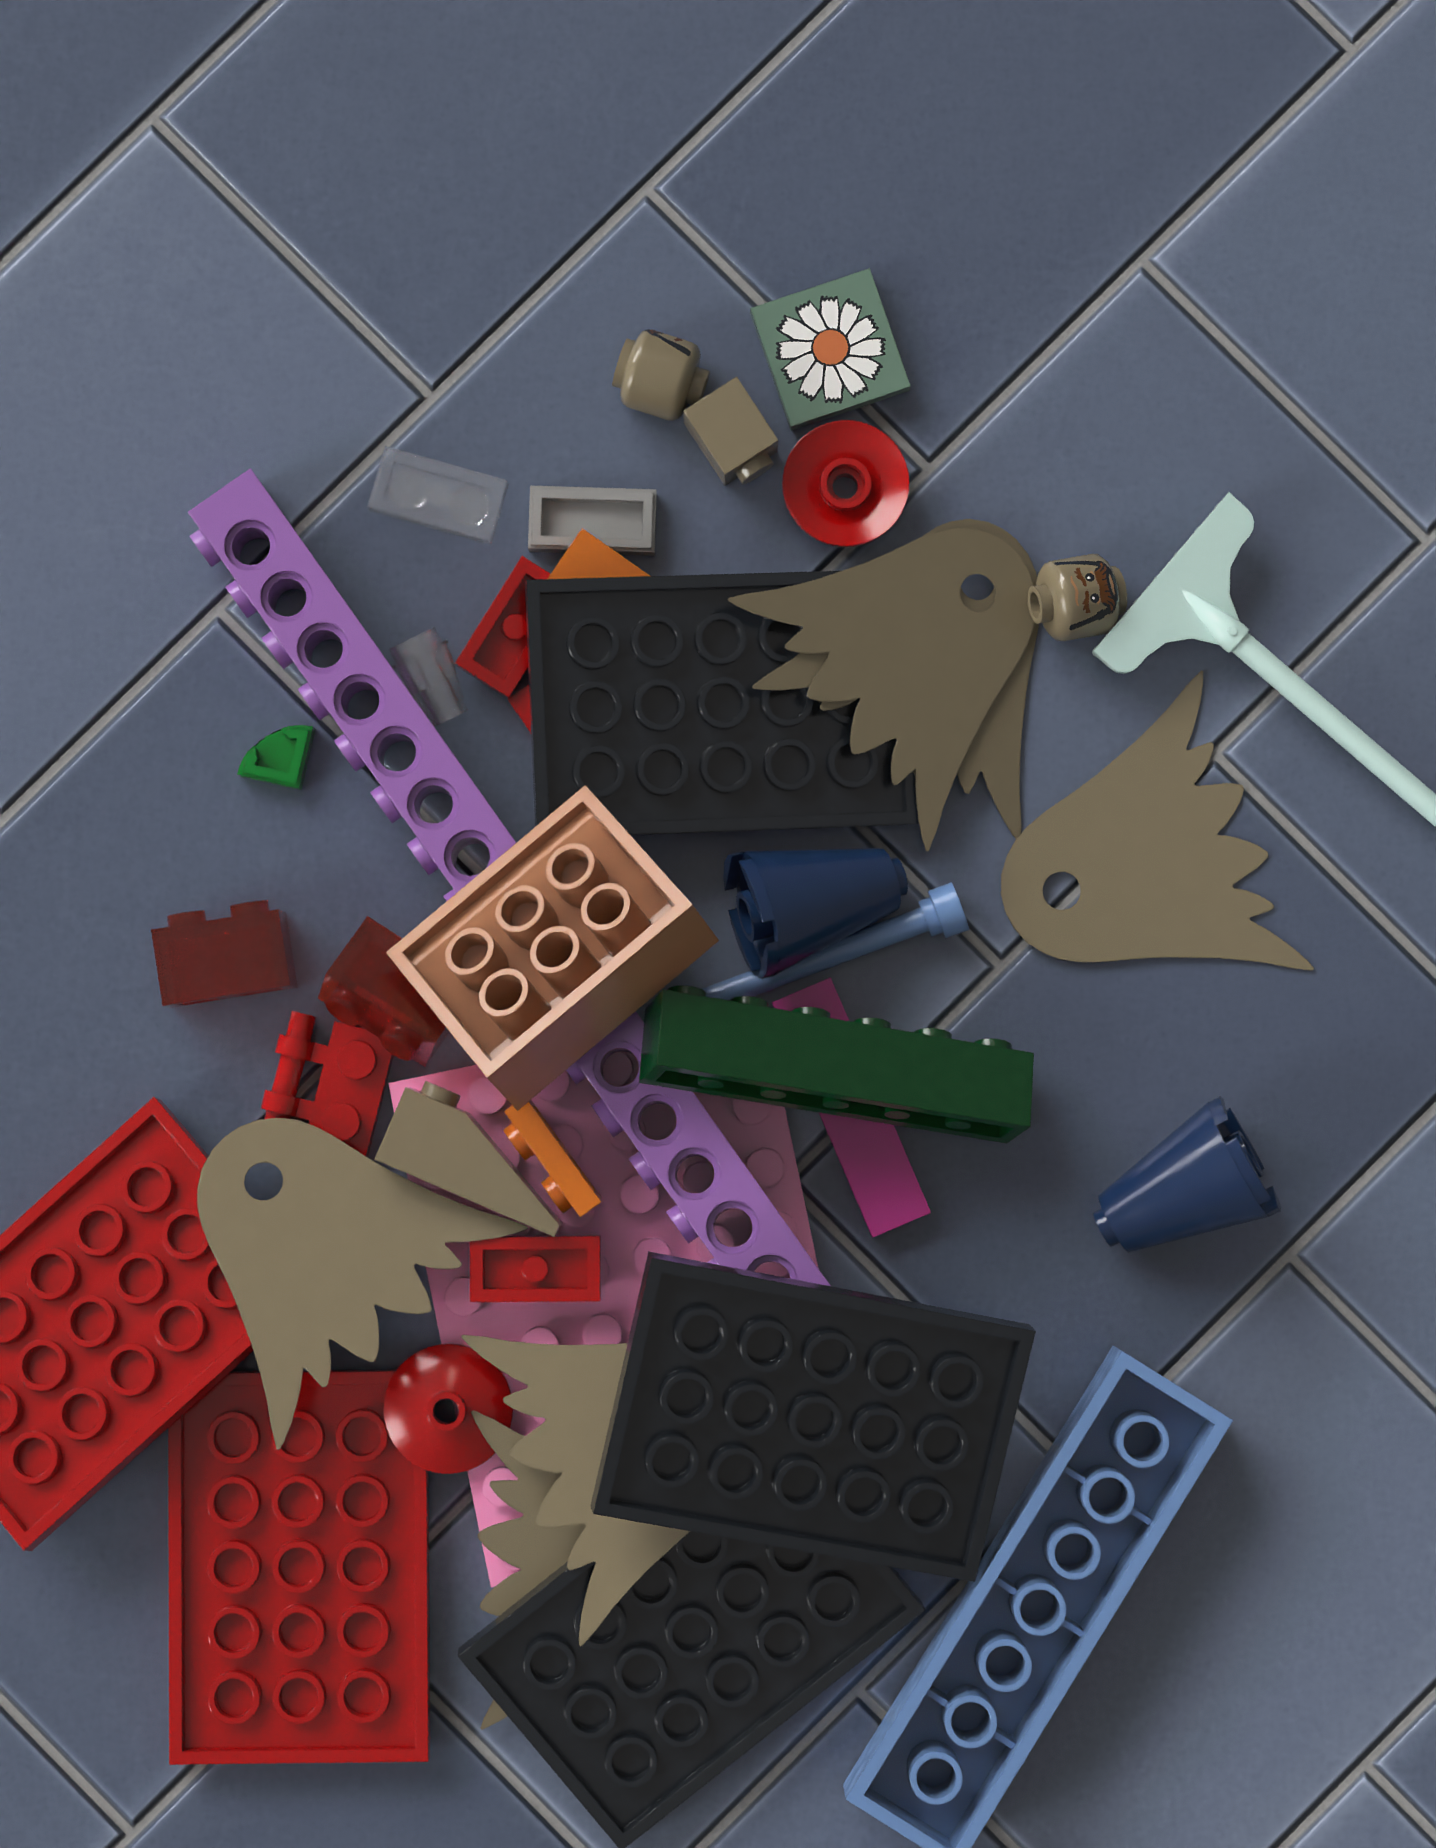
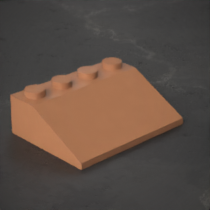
(552, 947)

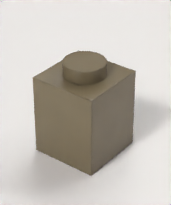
(732, 433)

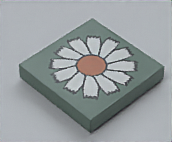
(830, 349)

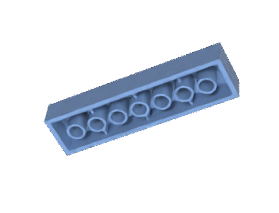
(1035, 1605)

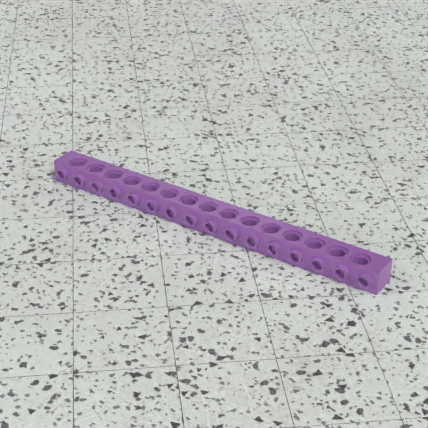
(248, 512)

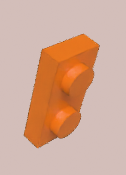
(567, 1181)

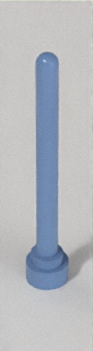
(936, 914)

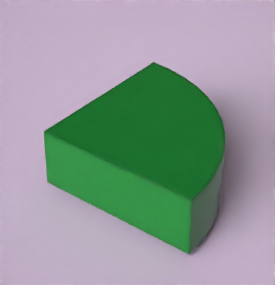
(280, 757)

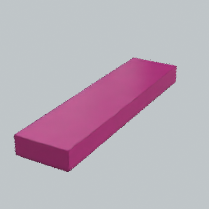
(866, 1149)

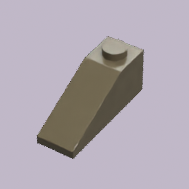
(456, 1154)

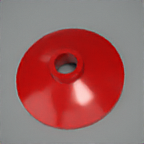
(853, 452)
(438, 1374)

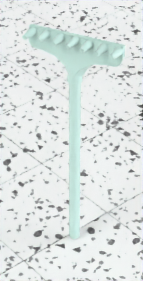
(1195, 603)

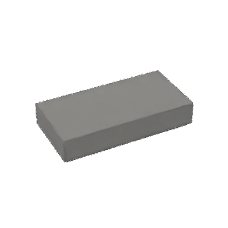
(615, 516)

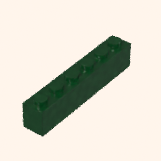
(836, 1065)

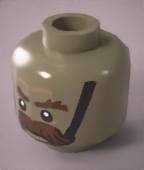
(660, 374)
(1078, 597)

